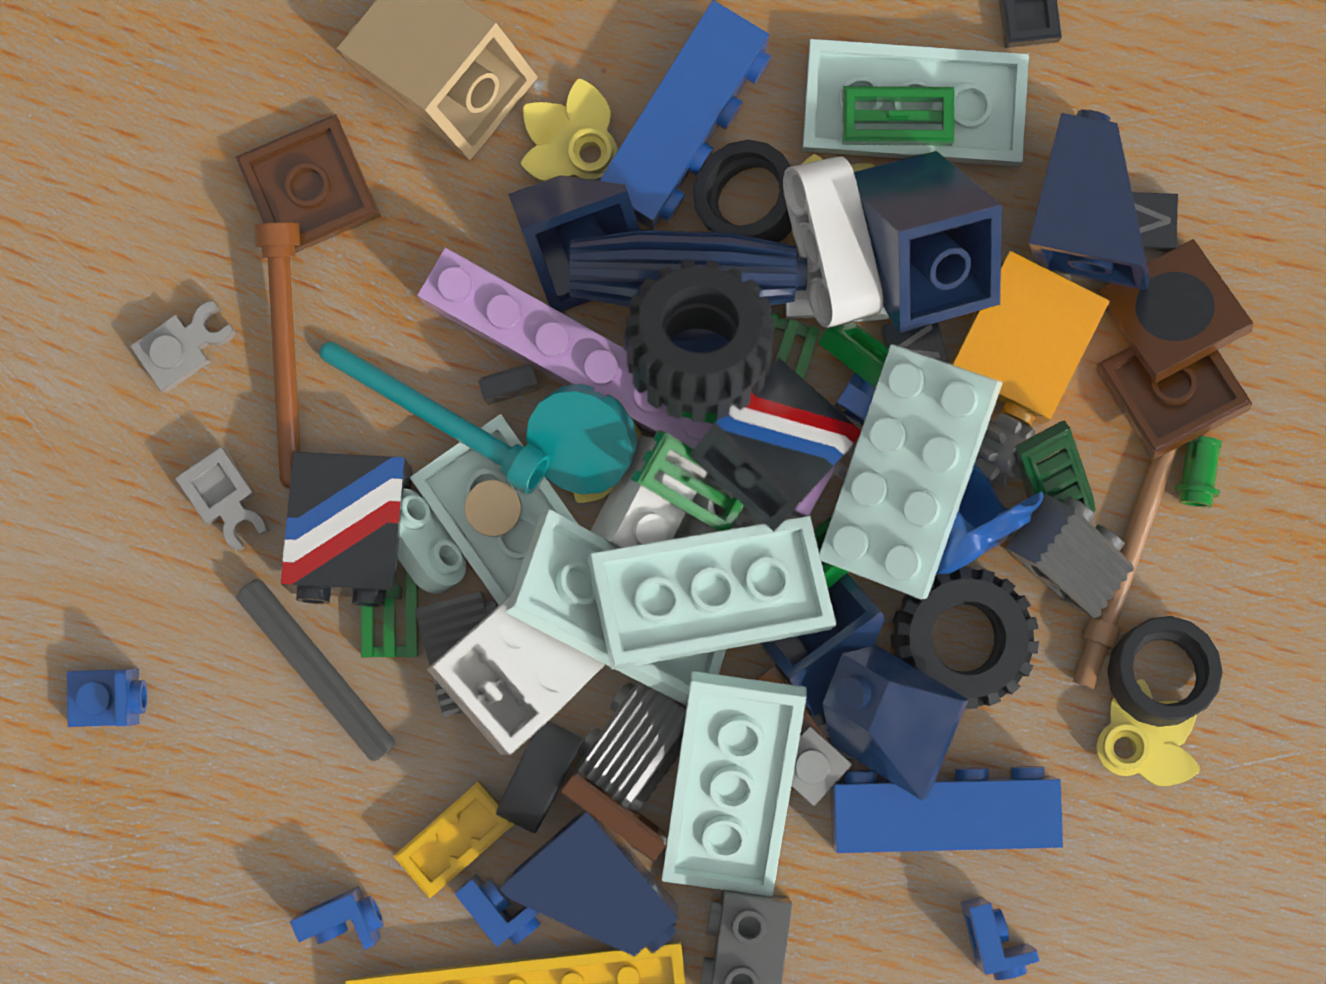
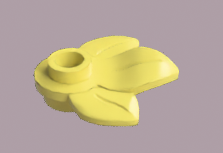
(565, 131)
(1155, 749)

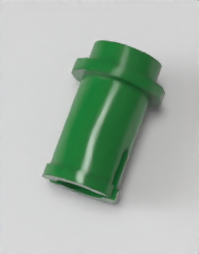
(1200, 472)

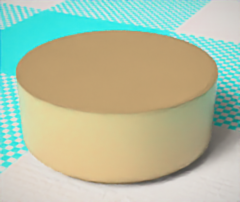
(493, 508)

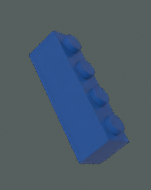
(686, 111)
(957, 815)

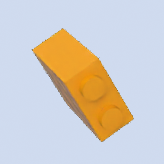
(1031, 338)

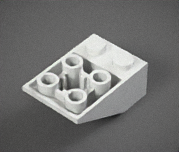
(640, 517)
(511, 677)

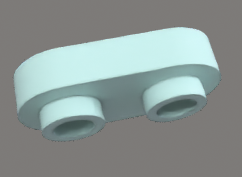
(427, 547)

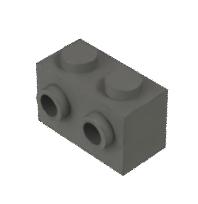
(749, 939)

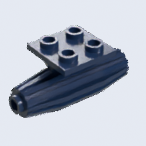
(616, 264)

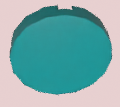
(585, 436)

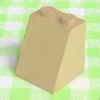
(441, 66)

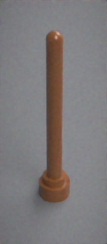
(278, 245)

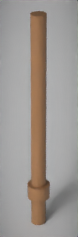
(1102, 631)

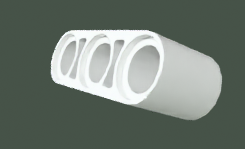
(835, 240)

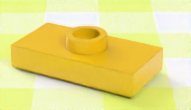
(453, 840)

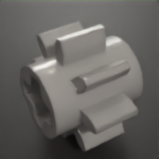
(997, 451)

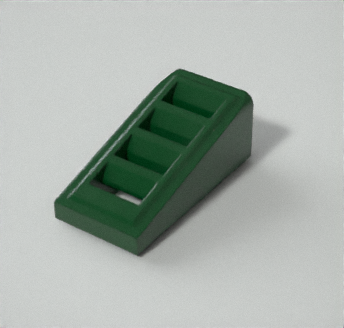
(1059, 474)

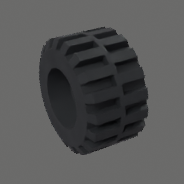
(707, 301)
(1011, 628)

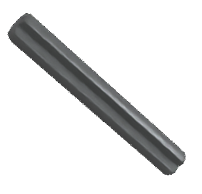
(315, 669)

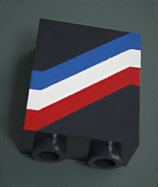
(776, 445)
(344, 527)

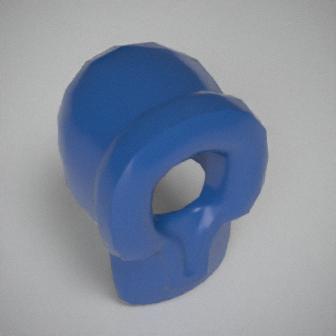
(982, 523)

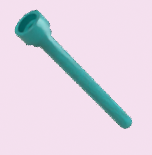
(522, 465)

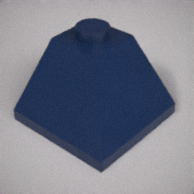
(563, 211)
(813, 657)
(892, 717)

